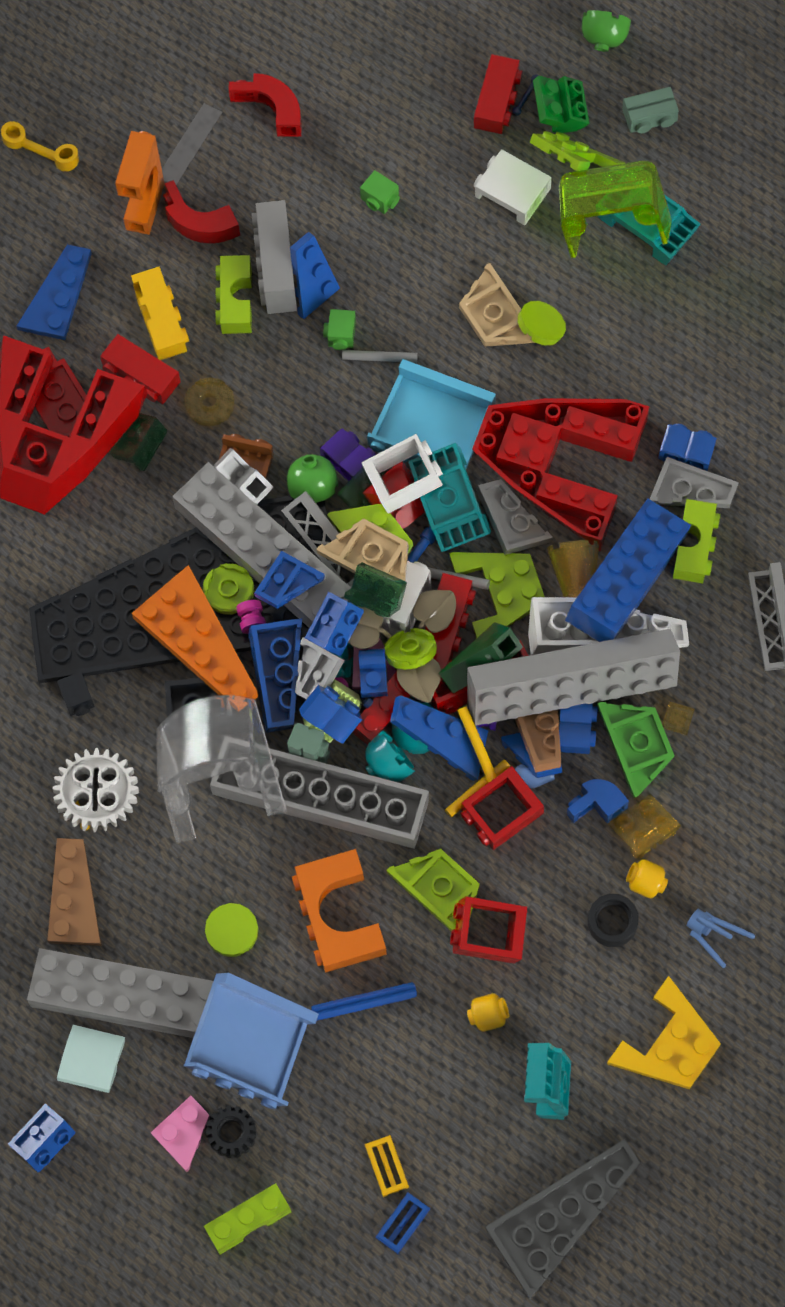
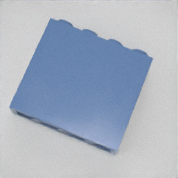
(248, 1039)

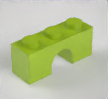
(234, 314)
(693, 562)
(248, 1216)

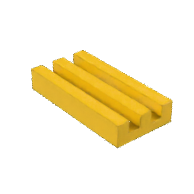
(394, 1188)

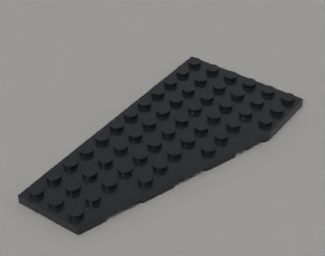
(94, 624)

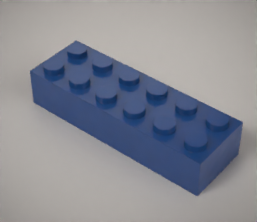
(628, 572)

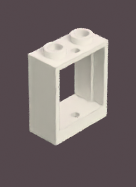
(393, 456)
(418, 581)

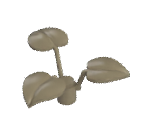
(435, 611)

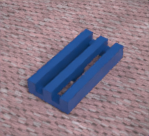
(389, 1242)

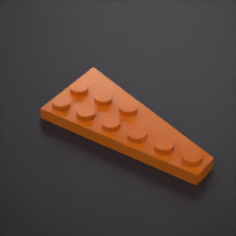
(191, 631)

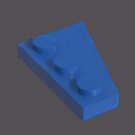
(312, 274)

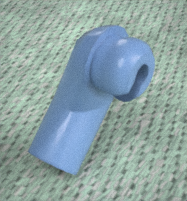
(530, 779)

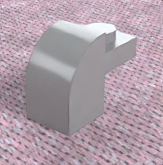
(243, 476)

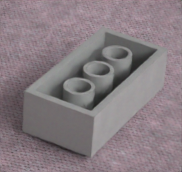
(274, 257)

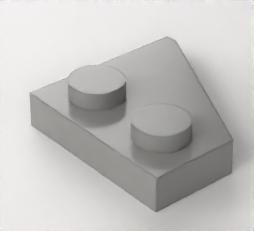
(316, 668)

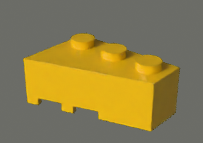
(159, 314)

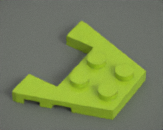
(573, 152)
(511, 584)

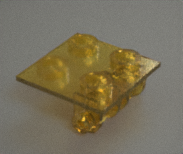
(644, 826)

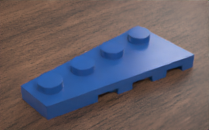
(57, 297)
(440, 732)

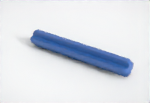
(365, 1001)

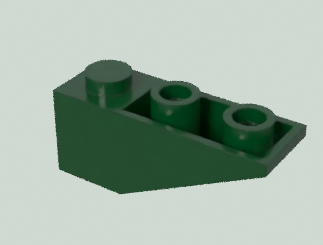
(493, 645)

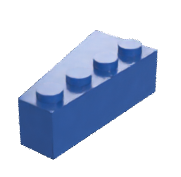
(275, 662)

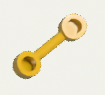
(14, 137)

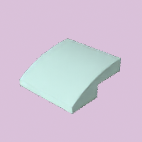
(90, 1058)

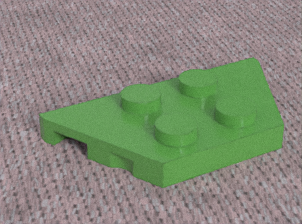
(637, 741)

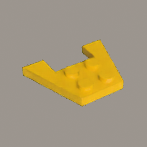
(680, 1049)

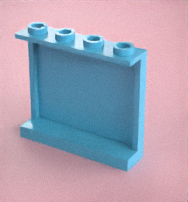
(433, 408)

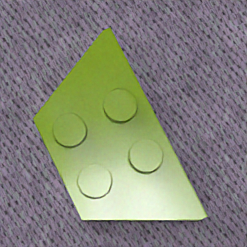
(375, 514)
(436, 884)

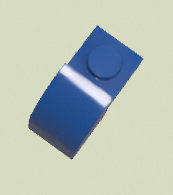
(373, 673)
(601, 796)

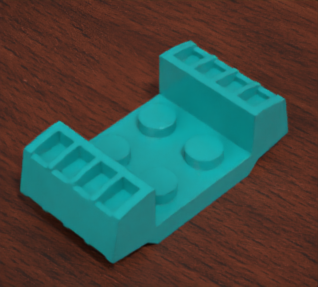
(678, 236)
(453, 506)
(548, 1080)

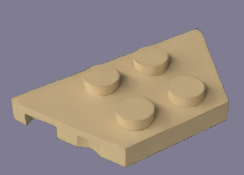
(493, 311)
(369, 545)

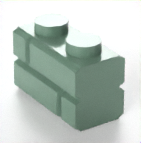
(650, 110)
(308, 743)

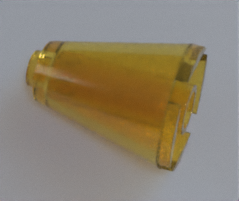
(574, 565)

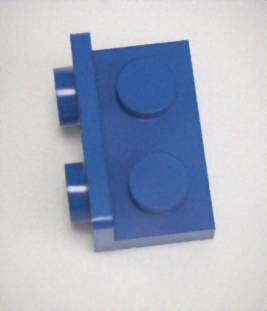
(334, 624)
(42, 1138)

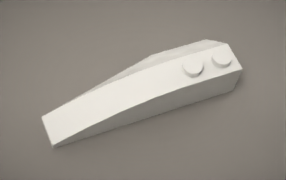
(551, 632)

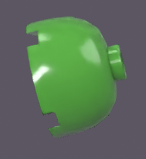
(604, 30)
(312, 475)

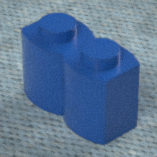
(687, 446)
(330, 713)
(576, 728)

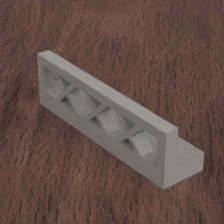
(321, 520)
(777, 588)

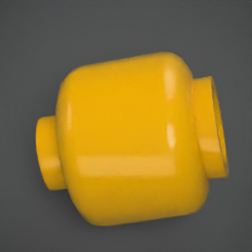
(646, 878)
(488, 1012)

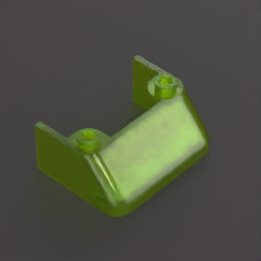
(611, 191)

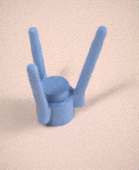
(704, 922)

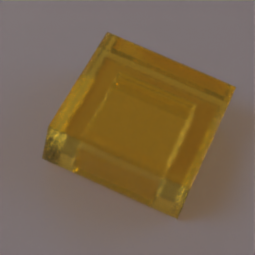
(678, 718)

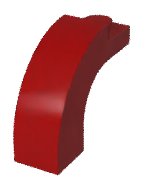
(274, 94)
(199, 226)

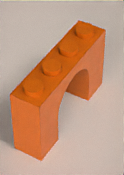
(141, 180)
(335, 947)

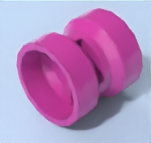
(250, 614)

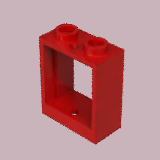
(524, 794)
(515, 931)

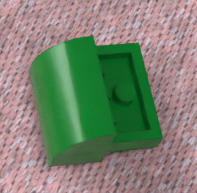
(561, 103)

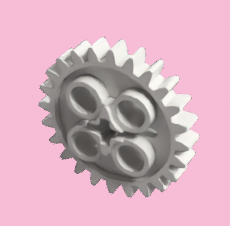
(119, 789)

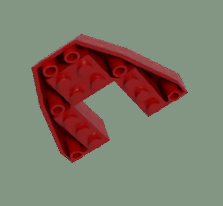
(522, 441)
(44, 465)

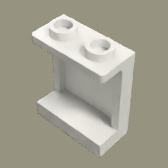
(513, 185)

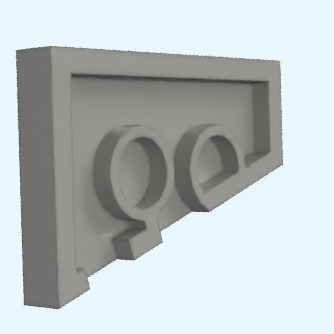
(682, 482)
(510, 521)

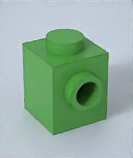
(379, 192)
(340, 329)

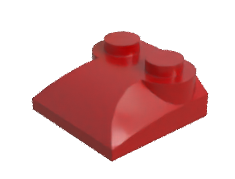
(395, 480)

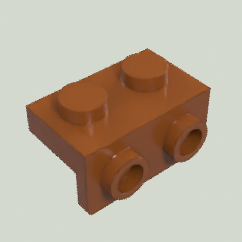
(255, 453)

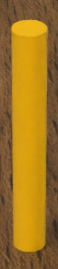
(477, 743)
(455, 807)

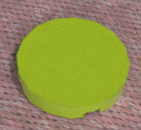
(541, 323)
(228, 587)
(410, 649)
(231, 929)

